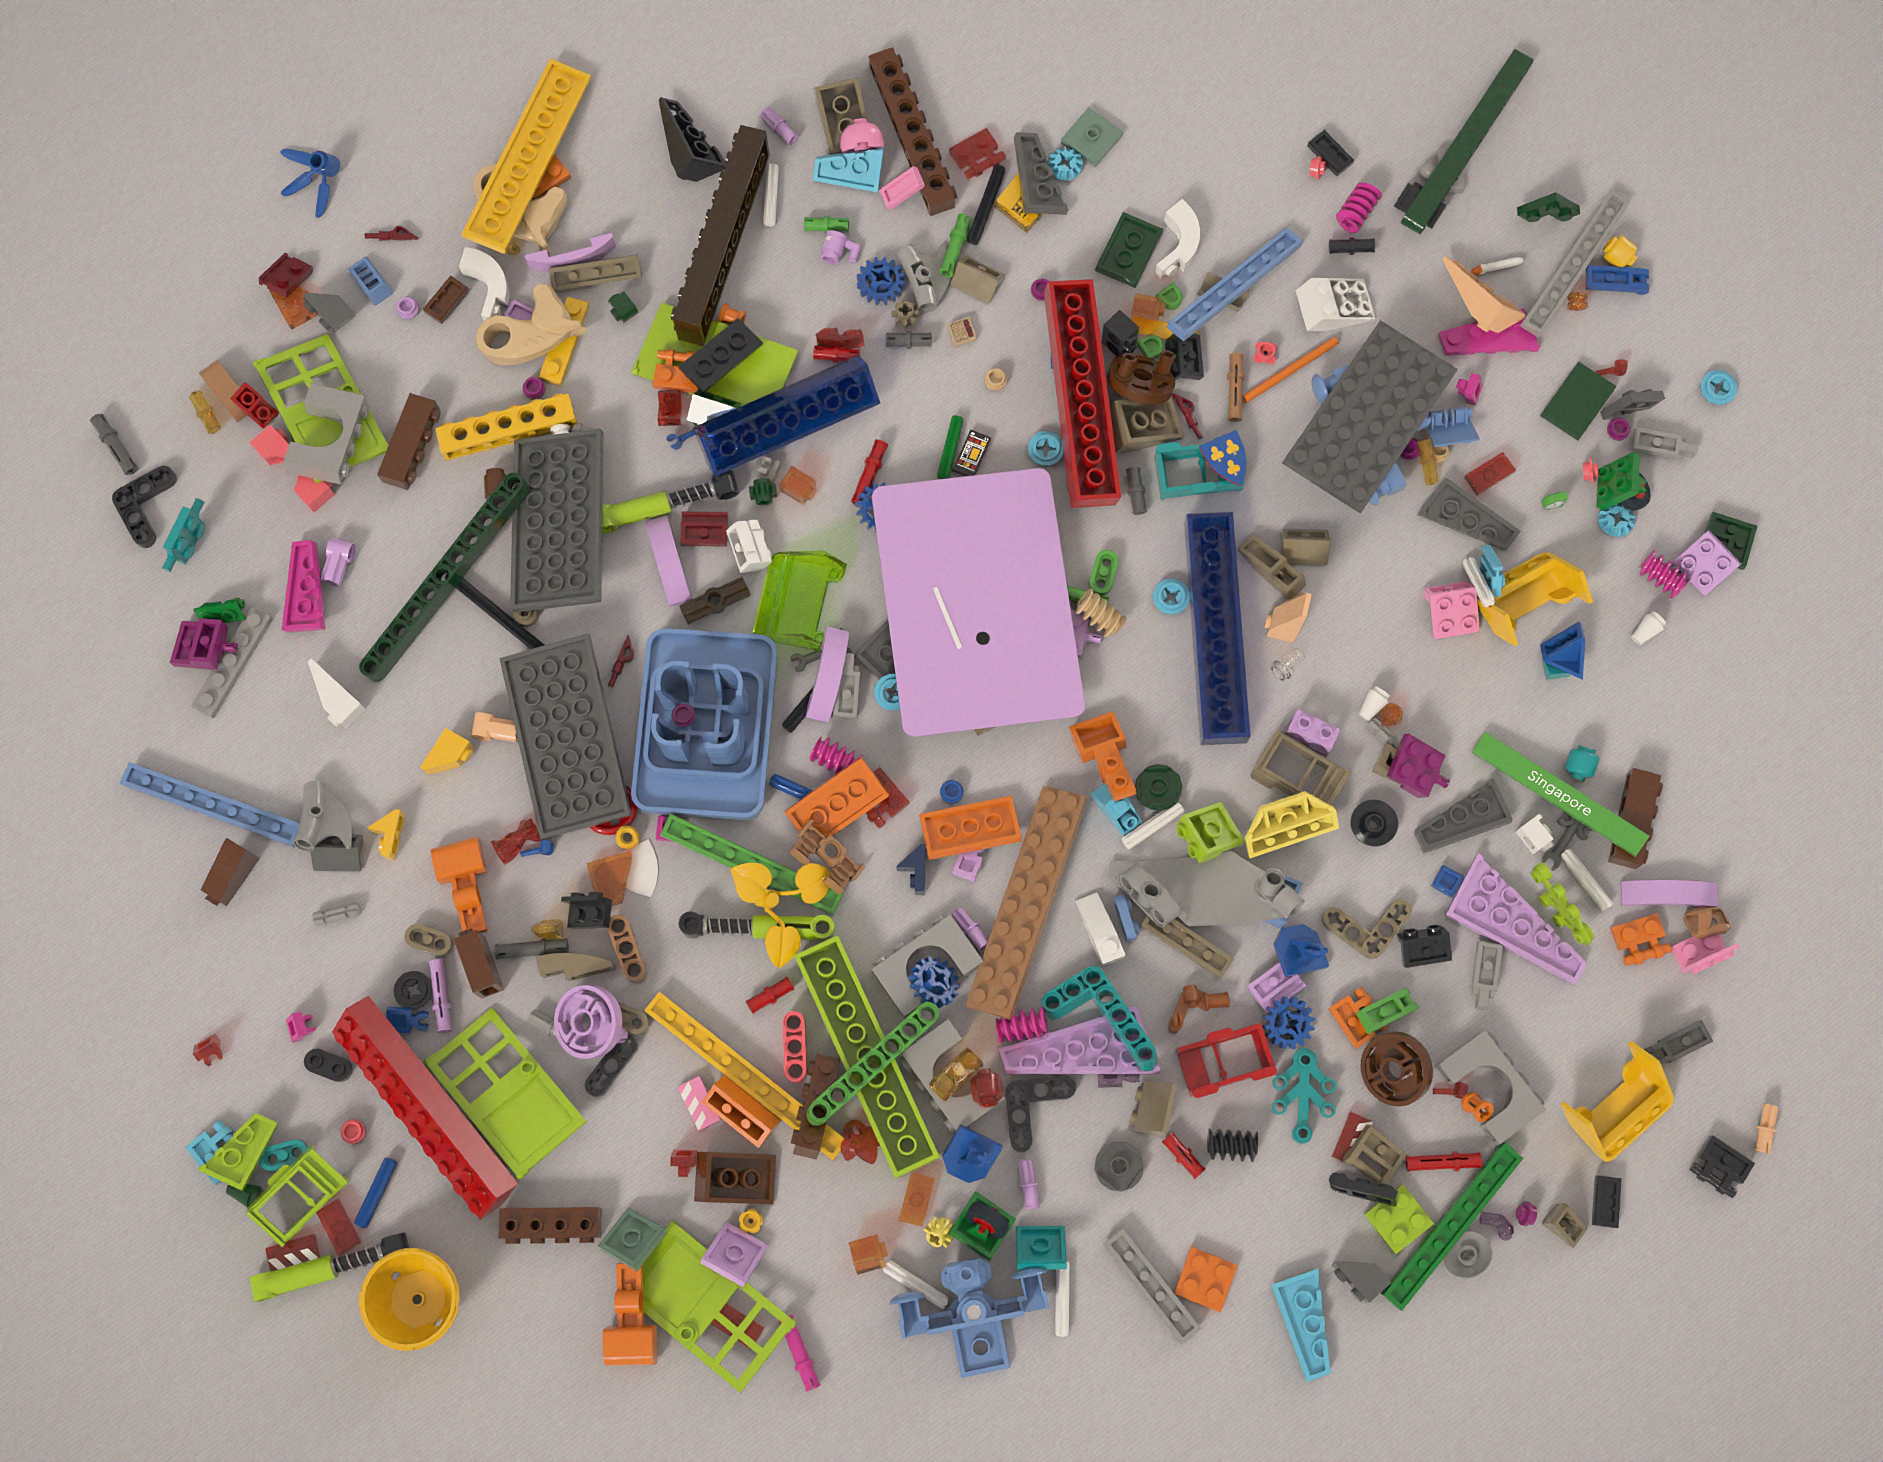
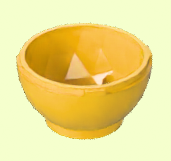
(389, 1304)

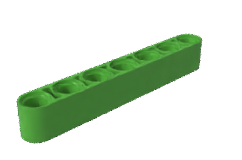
(879, 1053)

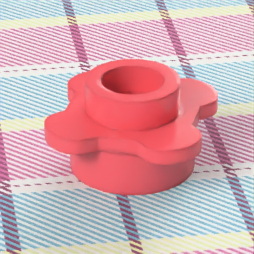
(1267, 347)
(1590, 470)

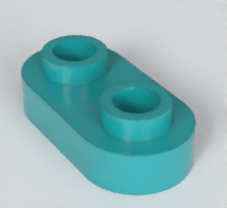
(284, 1153)

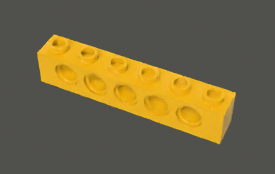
(498, 436)

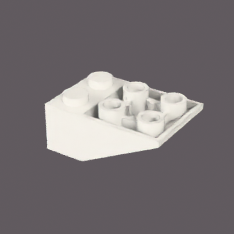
(1334, 303)

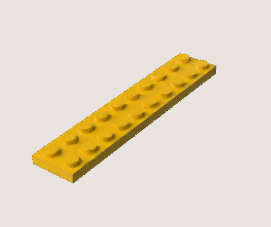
(526, 156)

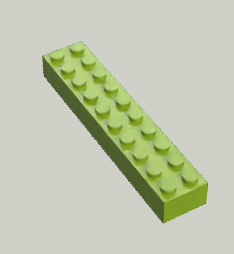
(854, 1034)

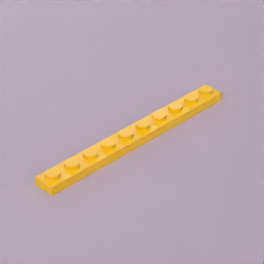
(735, 1068)

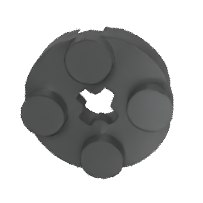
(1132, 1163)

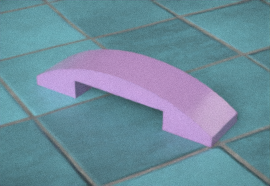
(600, 247)
(668, 560)
(828, 674)
(1668, 893)

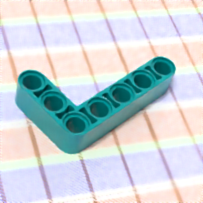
(1108, 1009)

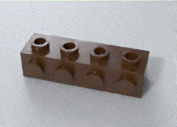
(808, 1136)
(550, 1223)

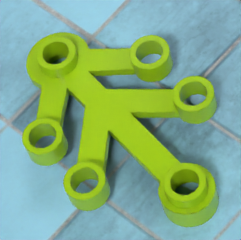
(1568, 914)

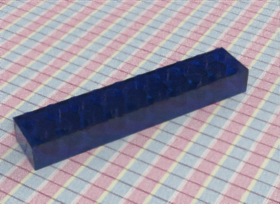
(1217, 629)

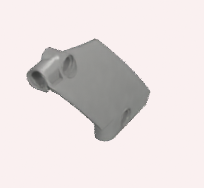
(1206, 893)

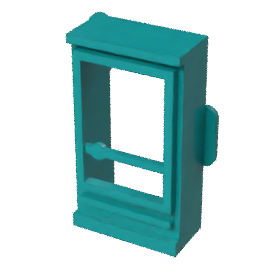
(1174, 451)

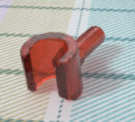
(1619, 368)
(1459, 1090)

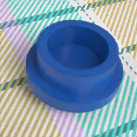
(951, 791)

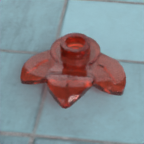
(861, 1144)

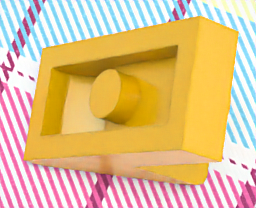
(391, 827)

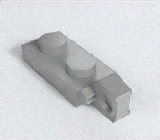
(1662, 444)
(847, 695)
(1486, 972)

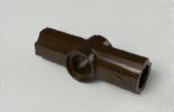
(700, 606)

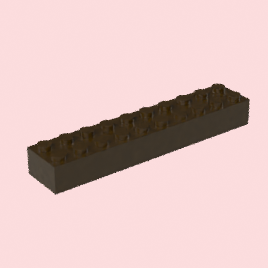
(721, 235)

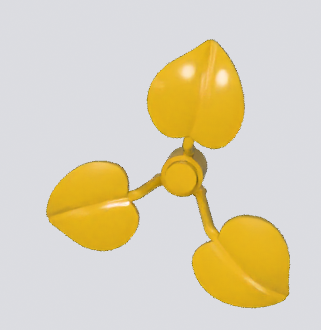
(751, 886)

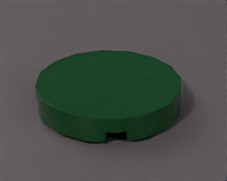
(1158, 787)

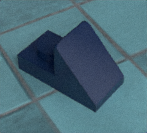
(915, 863)

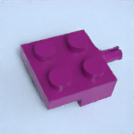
(201, 644)
(1417, 767)

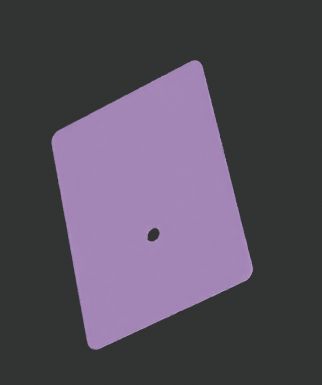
(1000, 572)

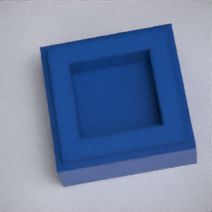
(1447, 881)

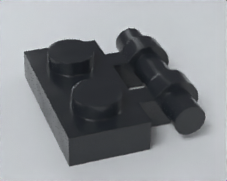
(1726, 1160)

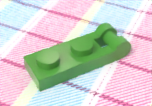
(1387, 1010)

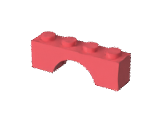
(273, 448)

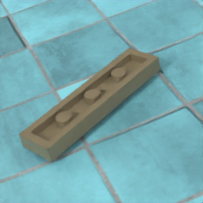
(595, 272)
(1191, 946)

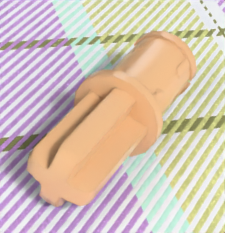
(1766, 1128)

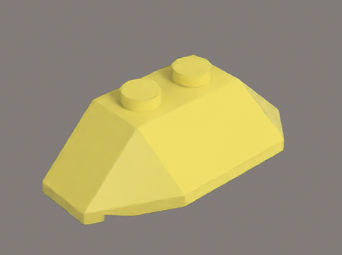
(1289, 822)

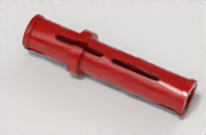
(872, 465)
(1446, 1161)

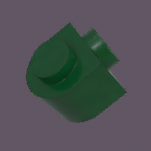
(622, 307)

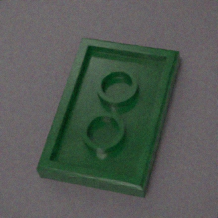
(1129, 250)
(1578, 401)

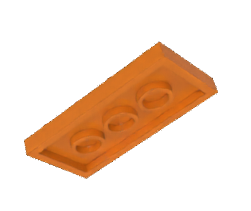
(839, 799)
(970, 827)

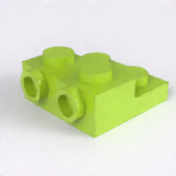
(1209, 832)

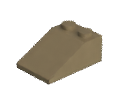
(839, 107)
(1143, 425)
(1153, 1108)

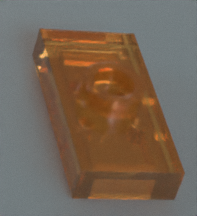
(916, 1199)

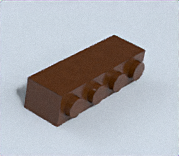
(409, 441)
(1638, 809)

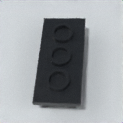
(720, 355)

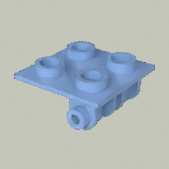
(1451, 429)

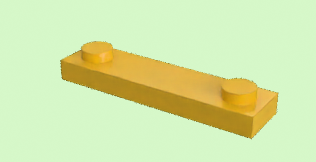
(559, 358)

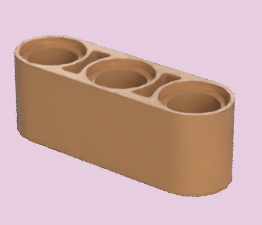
(223, 387)
(631, 959)

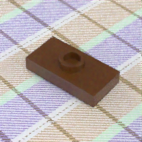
(446, 299)

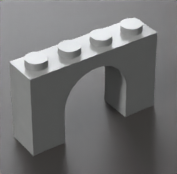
(331, 461)
(943, 936)
(922, 1059)
(1521, 1102)

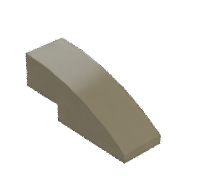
(1272, 566)
(572, 965)

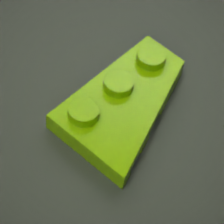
(241, 1154)

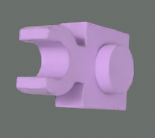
(968, 865)

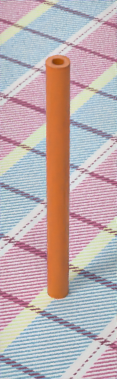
(1289, 370)

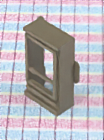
(1327, 788)

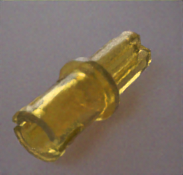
(205, 412)
(1428, 461)

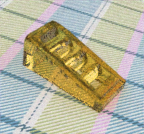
(548, 929)

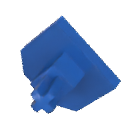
(1300, 950)
(970, 1155)

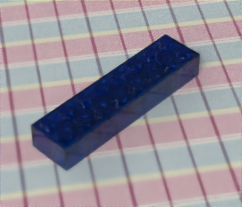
(786, 415)

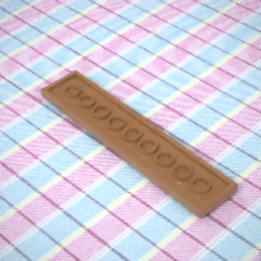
(1027, 902)

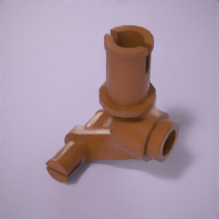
(1192, 998)

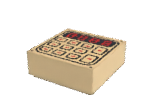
(962, 331)

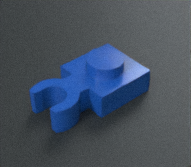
(404, 1020)

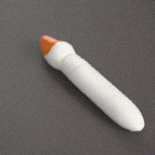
(1497, 265)

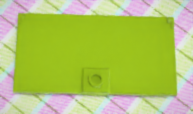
(753, 378)

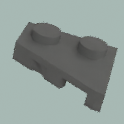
(1633, 402)

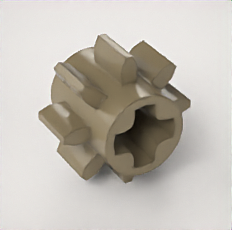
(909, 318)

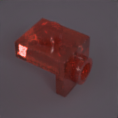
(669, 408)

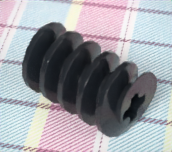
(1232, 1145)

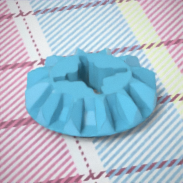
(1063, 172)
(1728, 387)
(1054, 443)
(1607, 522)
(1171, 586)
(882, 696)

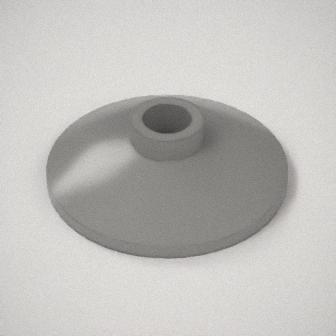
(1468, 1245)

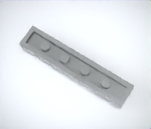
(231, 664)
(1152, 1286)

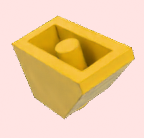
(447, 753)

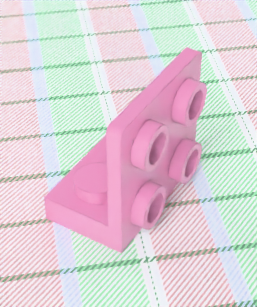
(1453, 609)
(1699, 953)

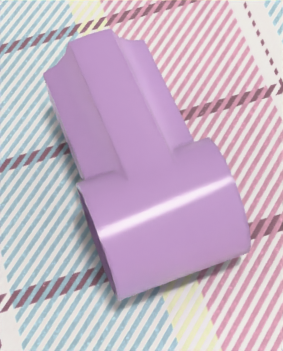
(338, 556)

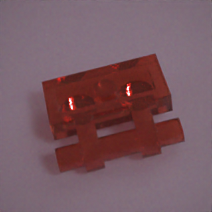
(974, 148)
(891, 805)

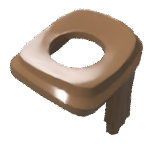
(1704, 916)

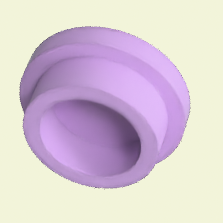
(407, 308)

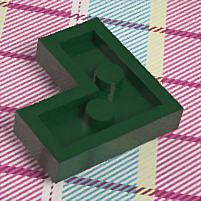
(1552, 205)
(1736, 534)

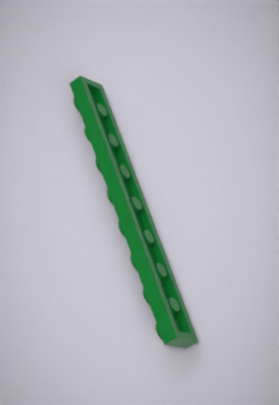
(1452, 1226)

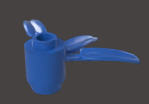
(320, 163)

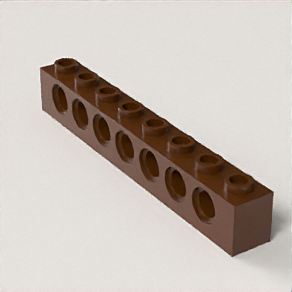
(881, 65)

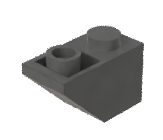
(330, 308)
(1364, 1278)

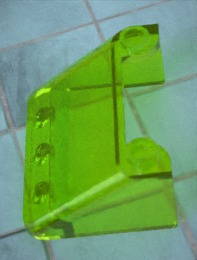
(795, 597)

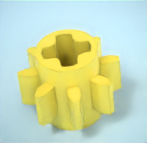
(938, 1230)

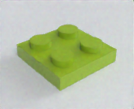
(1401, 1223)

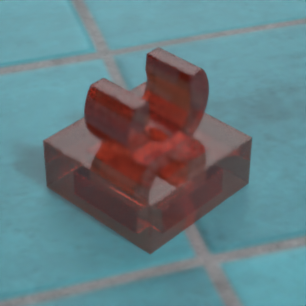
(206, 1048)
(684, 1160)

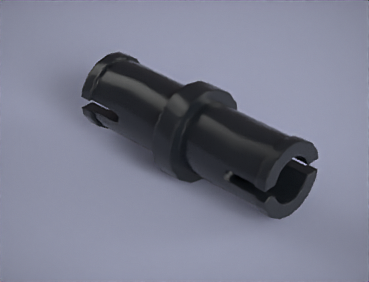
(1352, 246)

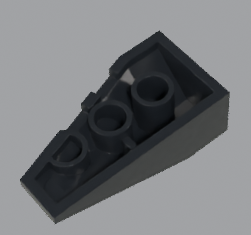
(687, 146)

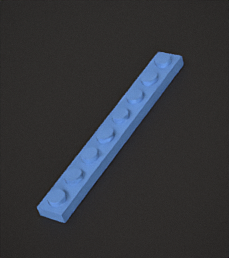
(1234, 284)
(210, 804)

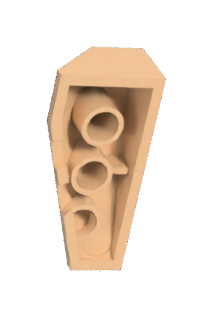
(1485, 306)
(1288, 618)

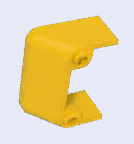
(1530, 586)
(1627, 1110)

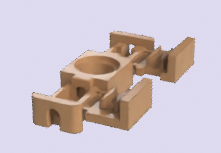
(810, 844)

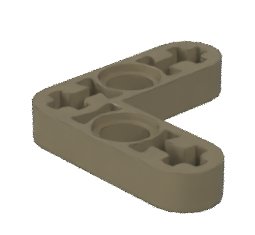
(1364, 935)

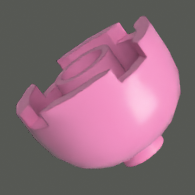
(861, 136)

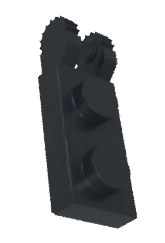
(1363, 1189)

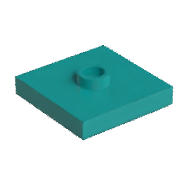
(1041, 1247)

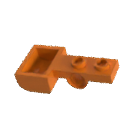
(1101, 740)
(460, 865)
(631, 1340)

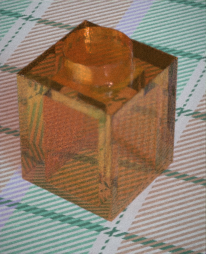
(1147, 306)
(798, 485)
(868, 1254)

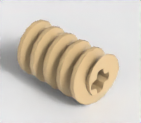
(1100, 613)

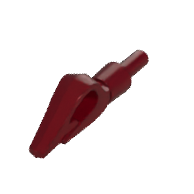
(392, 235)
(1187, 412)
(619, 664)

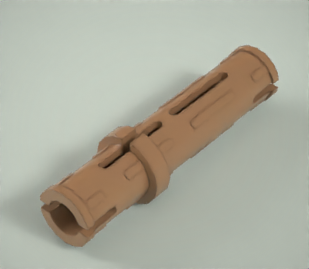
(1236, 362)

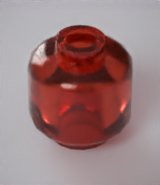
(986, 1088)

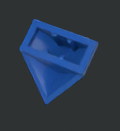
(1566, 650)

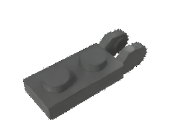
(1682, 1042)

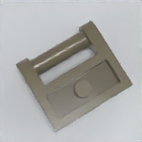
(1379, 1150)

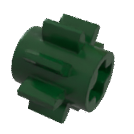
(763, 491)

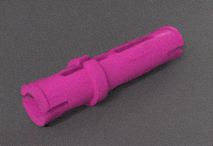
(801, 1358)

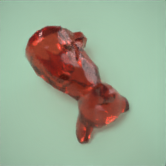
(512, 843)

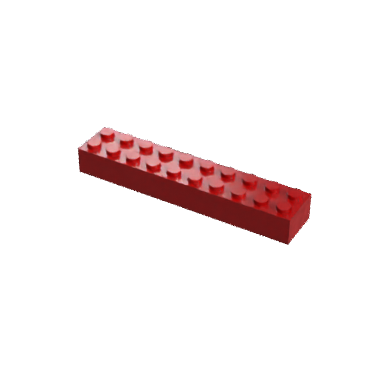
(1082, 393)
(424, 1107)

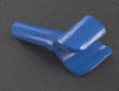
(680, 439)
(546, 848)

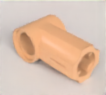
(489, 727)

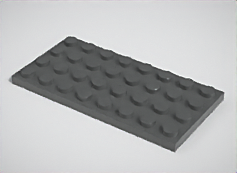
(1369, 416)
(559, 521)
(565, 737)

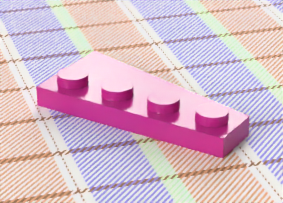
(1472, 339)
(303, 593)

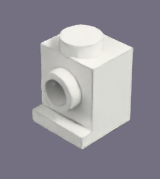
(1536, 835)

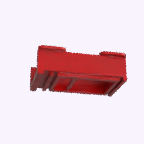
(1195, 1070)

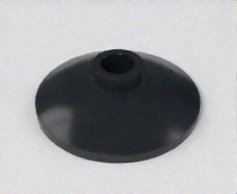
(1382, 815)

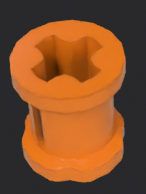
(729, 314)
(1475, 1109)

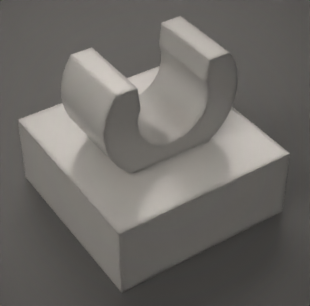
(766, 468)

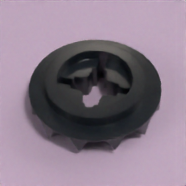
(410, 979)

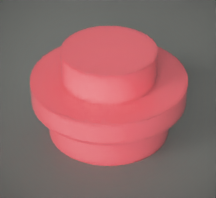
(1317, 167)
(353, 1131)

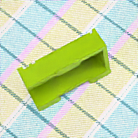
(317, 1171)

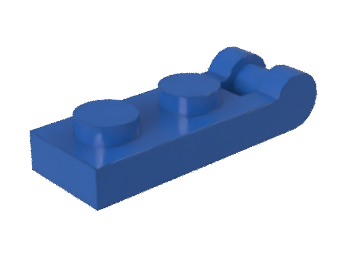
(1617, 279)

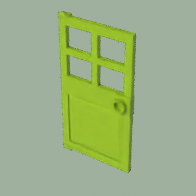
(312, 429)
(522, 1111)
(689, 1296)

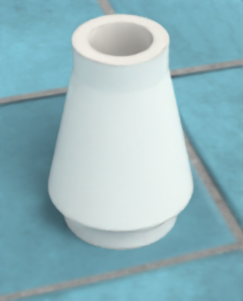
(1649, 627)
(1373, 703)

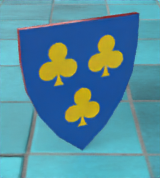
(1226, 457)

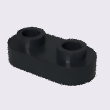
(327, 1064)

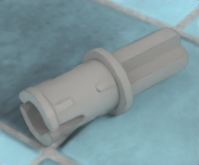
(543, 1022)

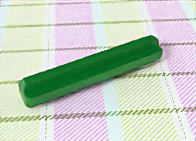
(950, 447)

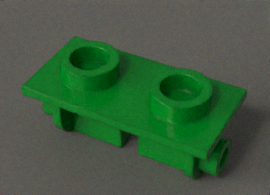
(227, 612)

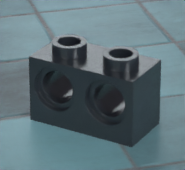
(1120, 334)

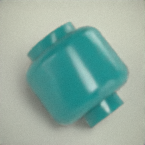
(1582, 762)

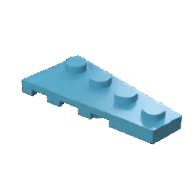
(1302, 1313)

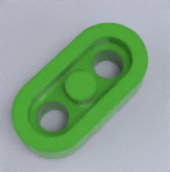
(1104, 573)

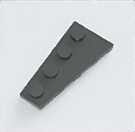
(1036, 178)
(1467, 515)
(878, 653)
(1473, 815)

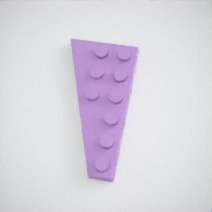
(1503, 916)
(1077, 1049)

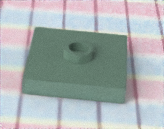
(1092, 137)
(632, 1239)

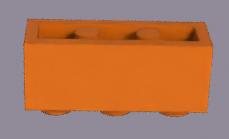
(741, 1111)

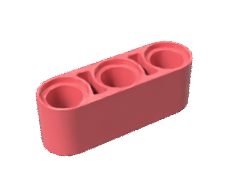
(789, 1036)

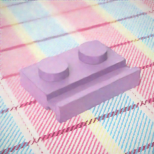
(1273, 986)

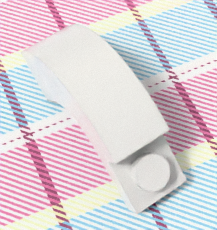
(1186, 227)
(484, 268)

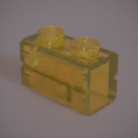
(956, 1074)

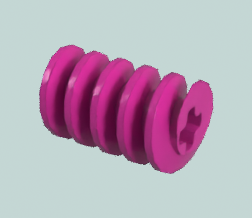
(1358, 207)
(1663, 574)
(831, 755)
(1022, 1025)

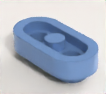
(1129, 927)

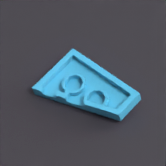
(851, 169)

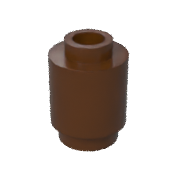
(492, 479)

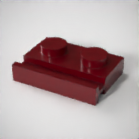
(285, 275)
(704, 529)

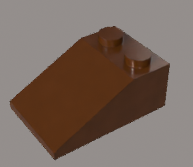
(735, 1178)

